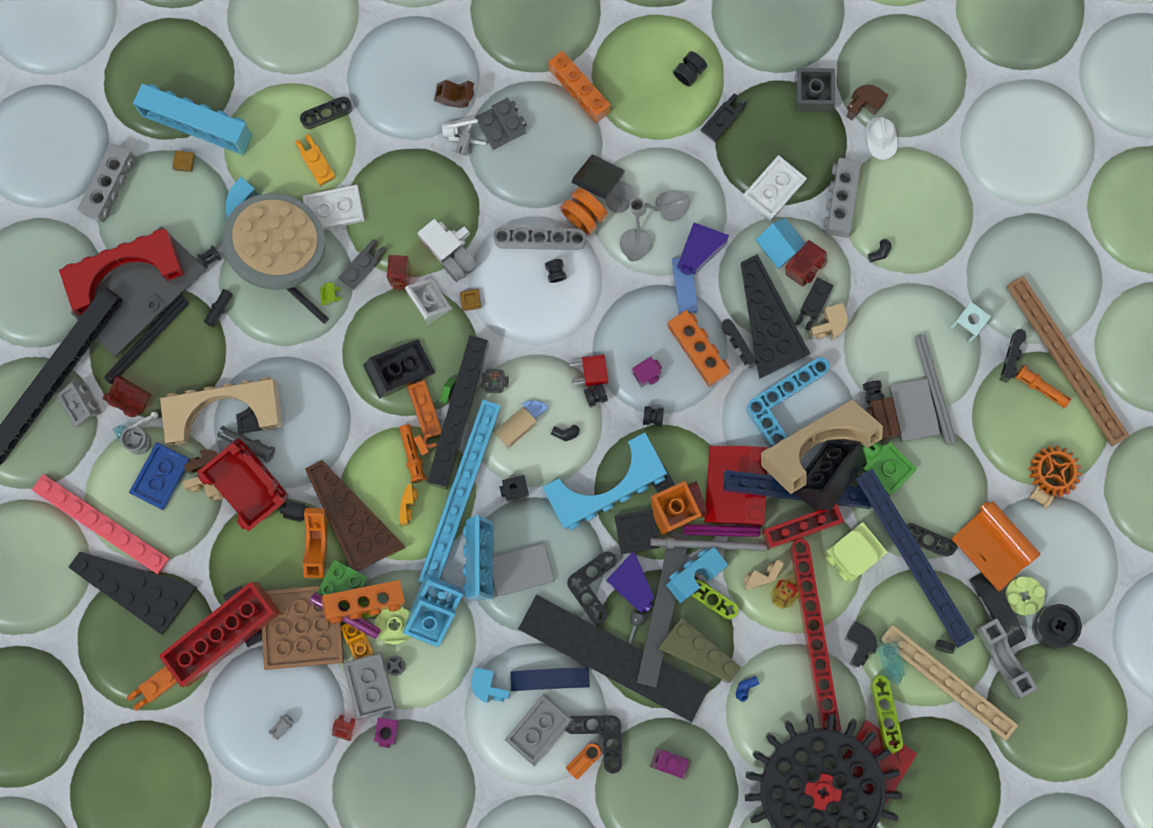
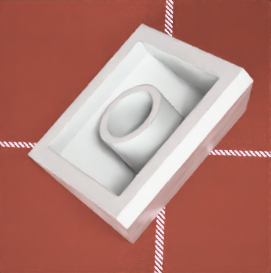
(428, 300)

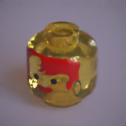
(784, 593)

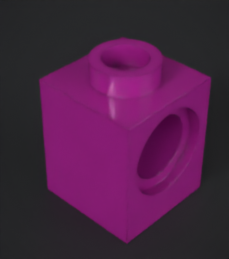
(381, 724)

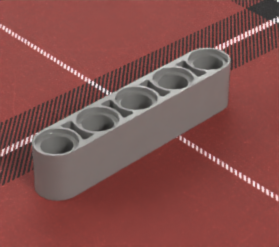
(531, 233)

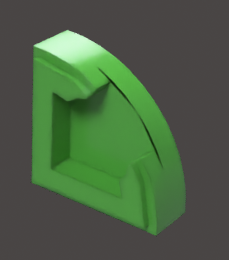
(447, 390)

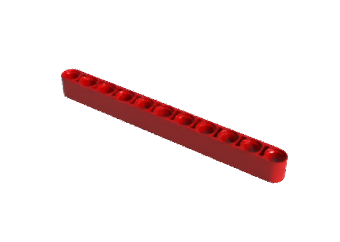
(819, 634)

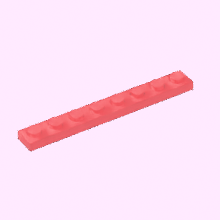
(100, 524)

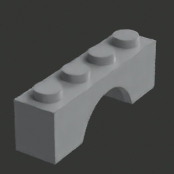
(1013, 673)

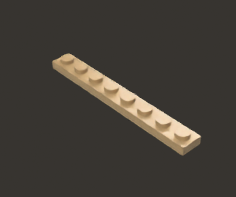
(950, 683)

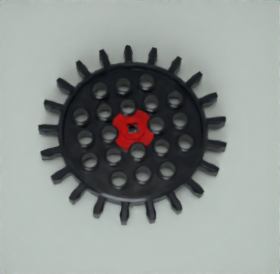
(834, 742)

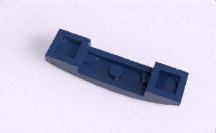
(549, 679)

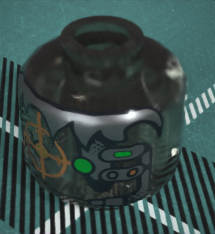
(494, 381)

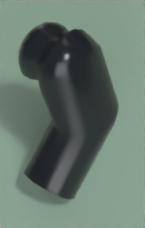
(882, 253)
(567, 434)

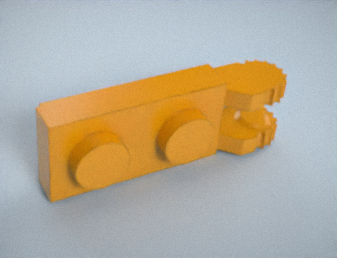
(316, 162)

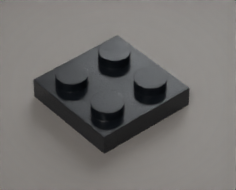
(635, 531)

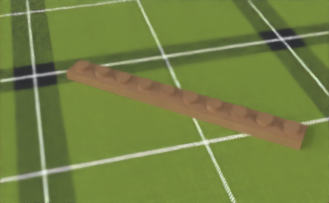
(1067, 361)

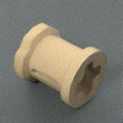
(1041, 497)

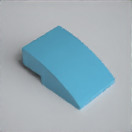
(432, 610)

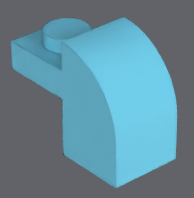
(482, 686)

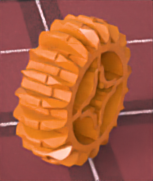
(1050, 464)

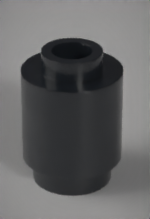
(293, 510)

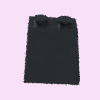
(398, 368)

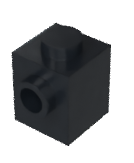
(514, 488)

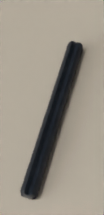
(152, 333)

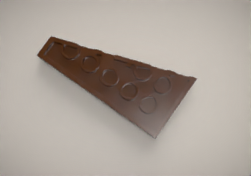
(354, 524)

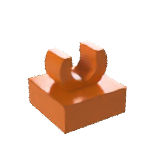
(422, 444)

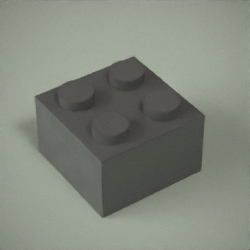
(815, 89)

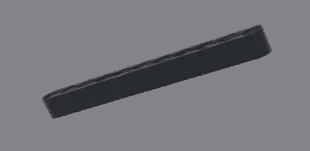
(57, 370)

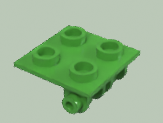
(340, 579)

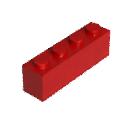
(802, 527)

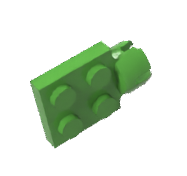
(888, 464)

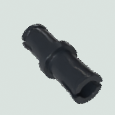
(218, 308)

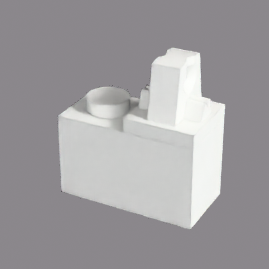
(442, 243)

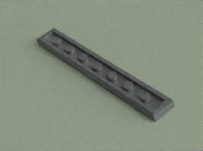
(661, 615)

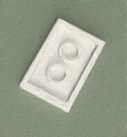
(774, 187)
(336, 206)

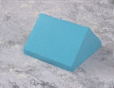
(780, 242)

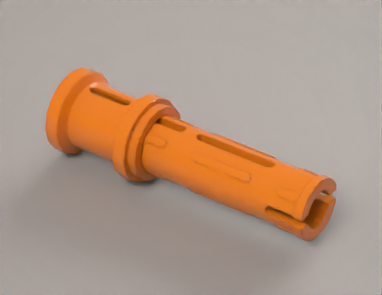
(1035, 382)
(414, 463)

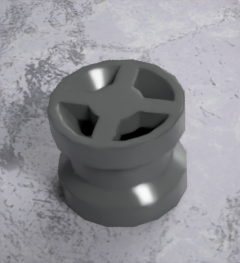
(393, 667)

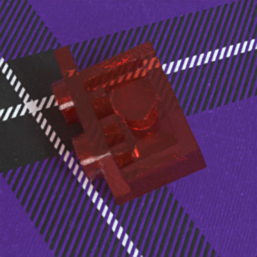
(127, 397)

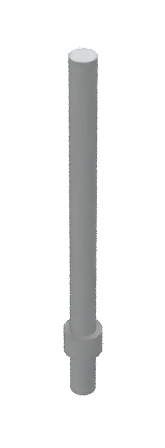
(671, 542)

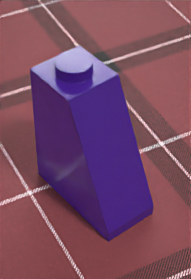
(700, 248)
(631, 584)

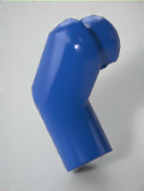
(744, 687)

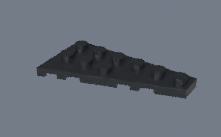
(772, 328)
(143, 593)

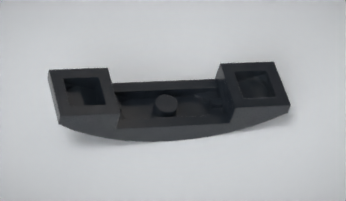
(998, 608)

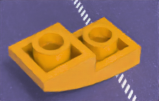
(408, 499)
(357, 641)

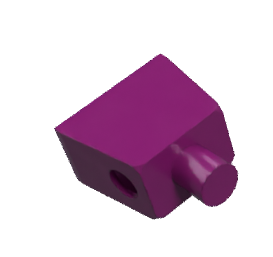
(670, 763)

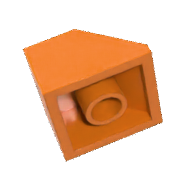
(674, 508)

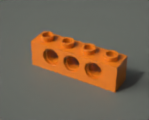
(579, 86)
(710, 374)
(391, 590)

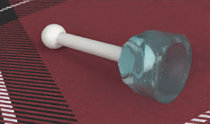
(119, 429)

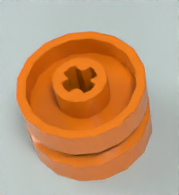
(583, 210)

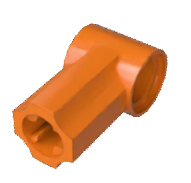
(582, 761)

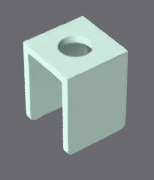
(973, 328)

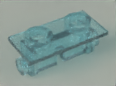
(891, 662)

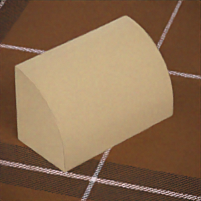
(515, 427)

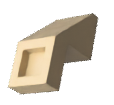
(195, 485)
(757, 579)

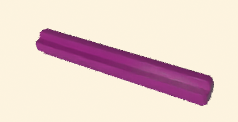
(721, 530)
(360, 624)

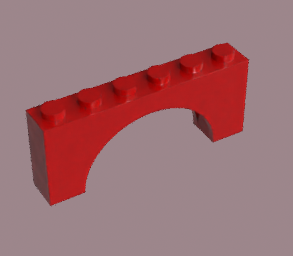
(84, 277)

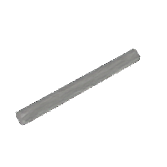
(935, 389)

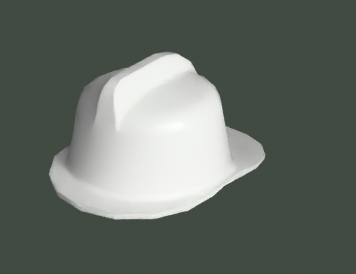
(881, 138)

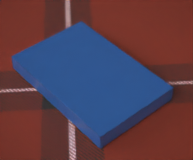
(159, 476)

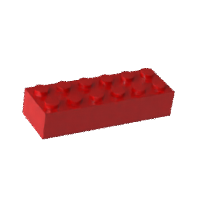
(219, 634)

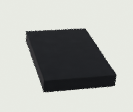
(598, 176)

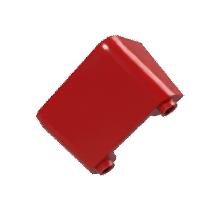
(244, 483)

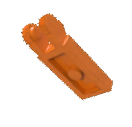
(153, 687)

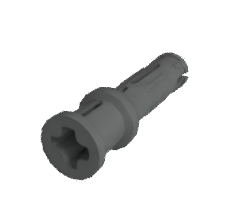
(256, 446)

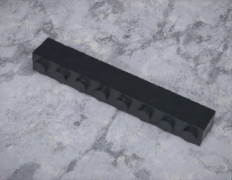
(458, 412)

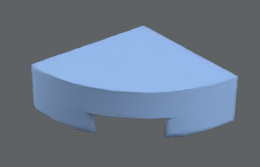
(535, 408)

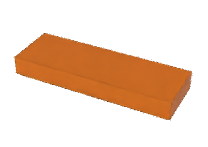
(424, 409)

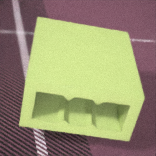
(855, 553)

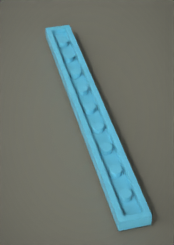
(460, 490)

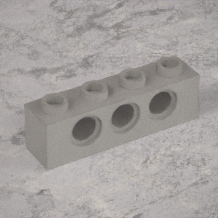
(851, 170)
(104, 173)

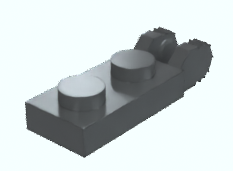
(362, 265)

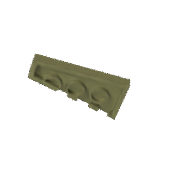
(693, 648)

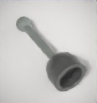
(636, 619)

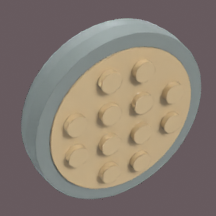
(273, 241)

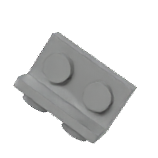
(78, 403)

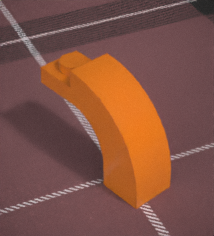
(316, 543)

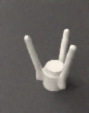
(451, 129)

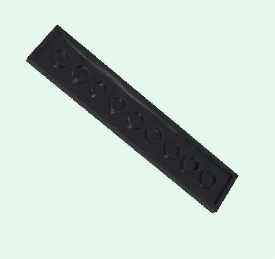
(611, 657)

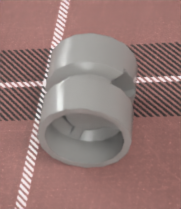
(461, 262)
(136, 440)

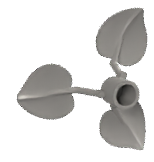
(636, 243)

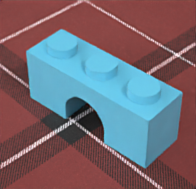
(684, 584)

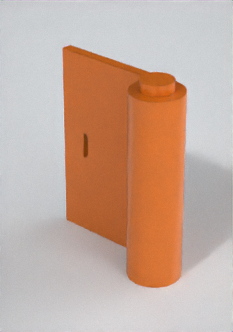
(995, 545)

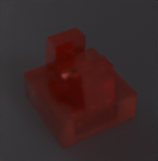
(343, 729)

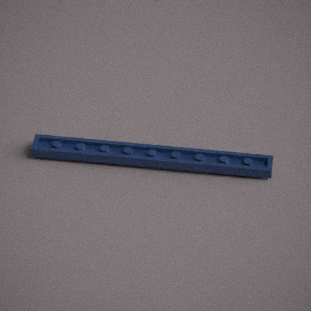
(914, 558)

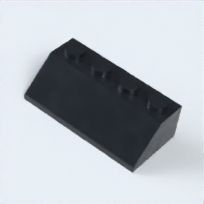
(831, 473)

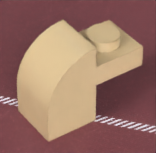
(835, 320)

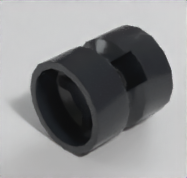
(691, 67)

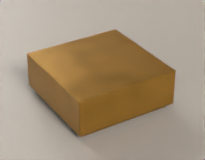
(183, 161)
(470, 300)

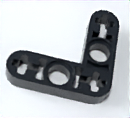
(586, 580)
(607, 734)

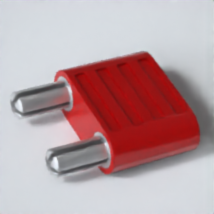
(593, 368)

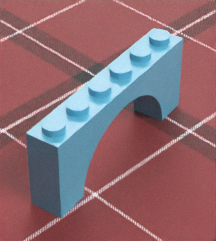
(643, 471)

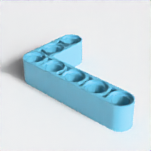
(782, 395)

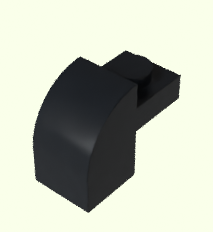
(865, 641)

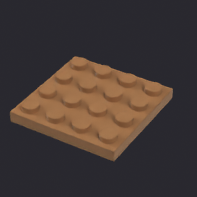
(300, 632)

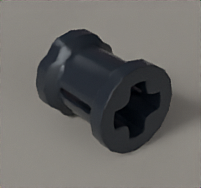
(209, 257)

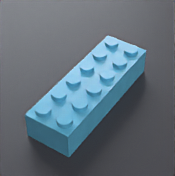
(192, 118)

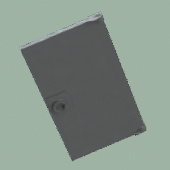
(144, 297)

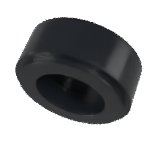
(945, 646)

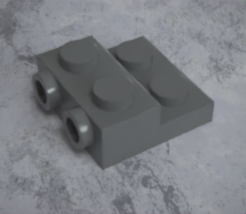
(501, 123)

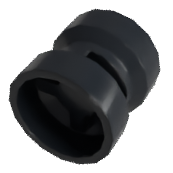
(555, 271)
(873, 391)
(595, 395)
(653, 416)

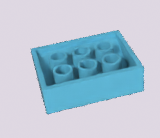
(478, 559)

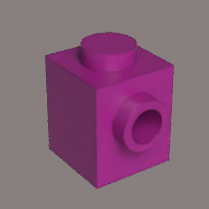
(647, 372)

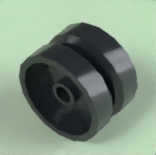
(1068, 626)

